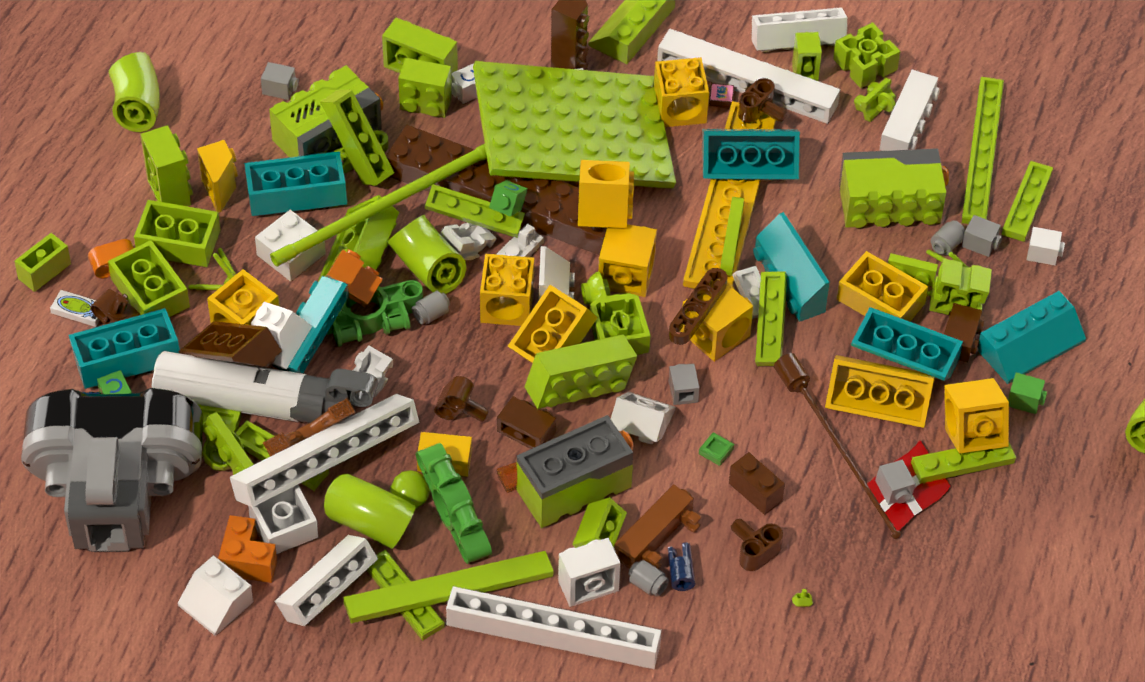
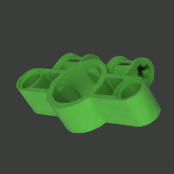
(394, 306)
(453, 503)

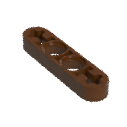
(698, 306)

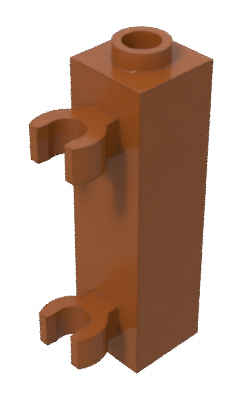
(656, 526)

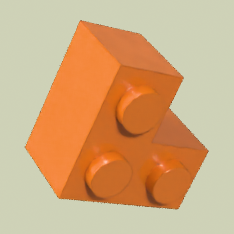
(361, 281)
(244, 554)

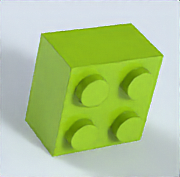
(425, 87)

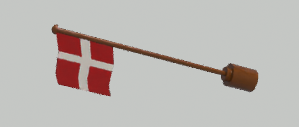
(896, 514)

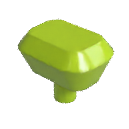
(802, 599)

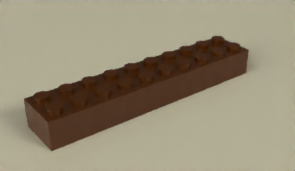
(548, 204)

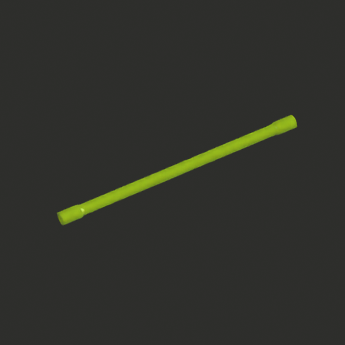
(292, 250)

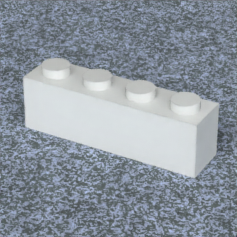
(779, 29)
(909, 112)
(326, 580)

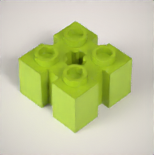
(866, 55)
(959, 286)

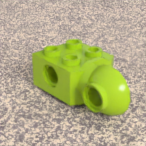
(616, 314)

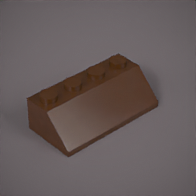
(569, 34)
(234, 344)

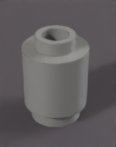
(947, 237)
(431, 307)
(648, 578)

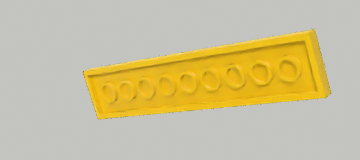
(712, 227)

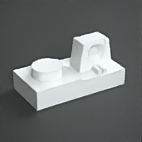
(524, 245)
(748, 284)

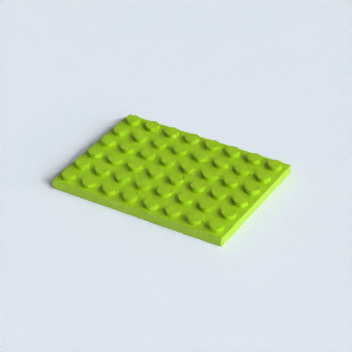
(552, 118)

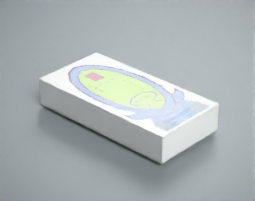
(74, 308)

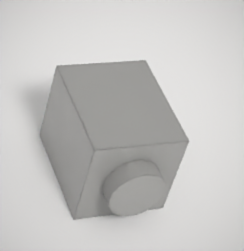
(279, 81)
(982, 236)
(683, 384)
(895, 482)

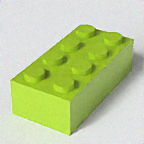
(580, 371)

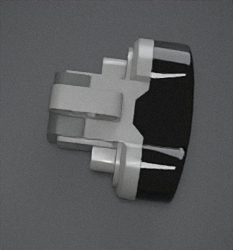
(111, 458)

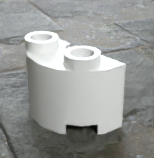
(468, 239)
(374, 363)

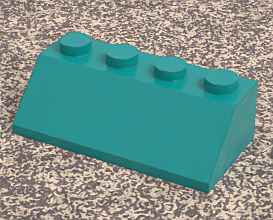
(750, 153)
(295, 183)
(783, 250)
(320, 312)
(1032, 337)
(908, 344)
(124, 346)

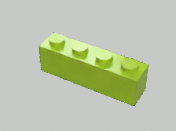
(357, 137)

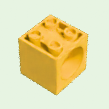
(681, 91)
(605, 194)
(628, 258)
(506, 289)
(239, 299)
(724, 325)
(976, 415)

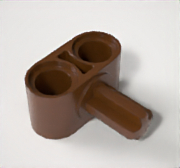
(759, 101)
(113, 307)
(456, 398)
(757, 543)

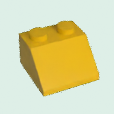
(218, 172)

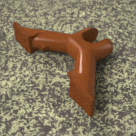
(331, 417)

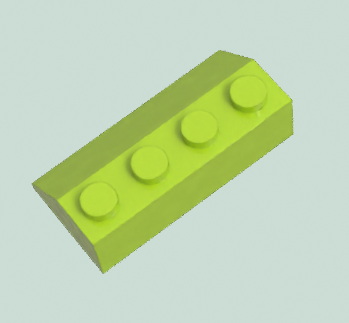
(630, 27)
(365, 238)

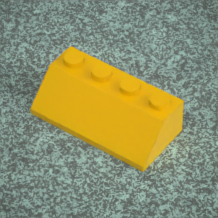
(879, 391)

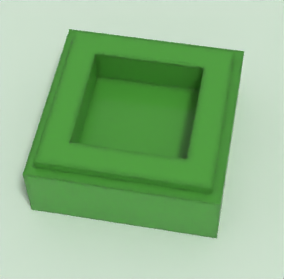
(716, 449)

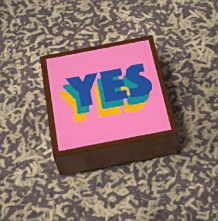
(721, 95)

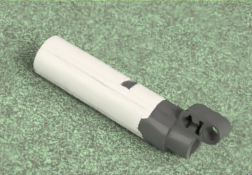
(261, 389)

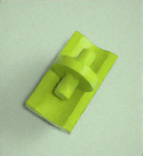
(879, 98)

